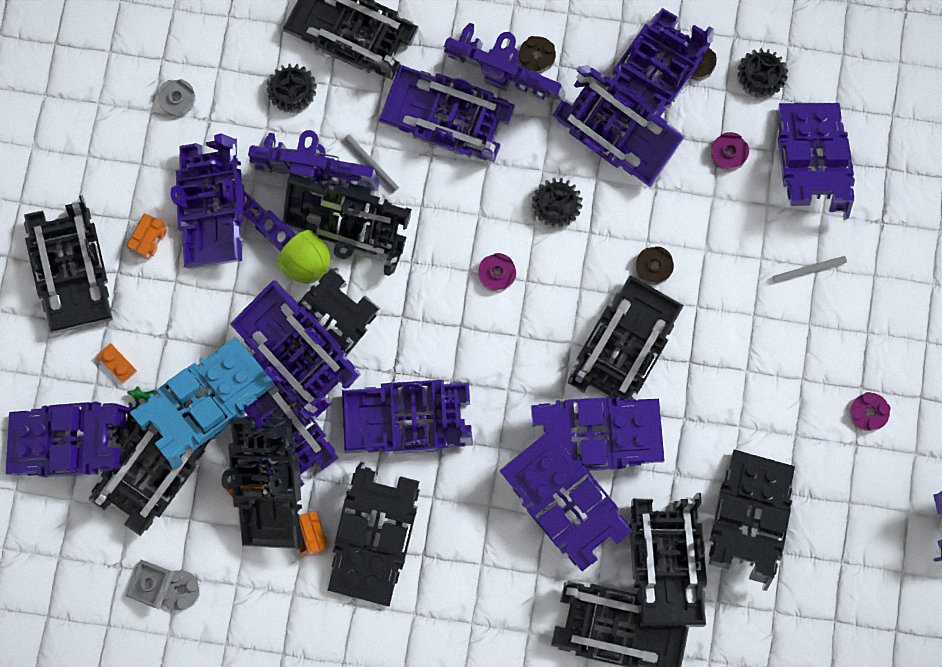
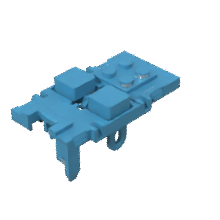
(228, 374)

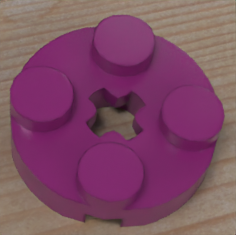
(726, 161)
(496, 261)
(873, 422)

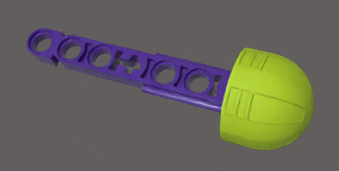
(301, 255)

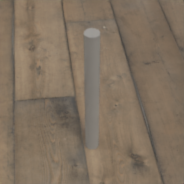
(378, 170)
(809, 269)

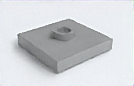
(150, 584)

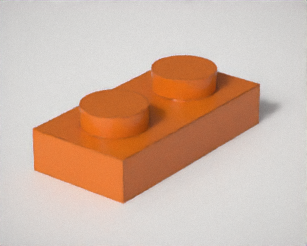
(116, 363)

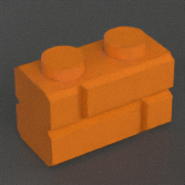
(146, 236)
(312, 535)

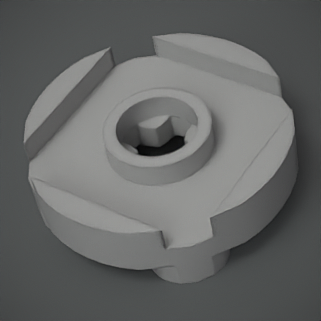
(176, 87)
(191, 588)

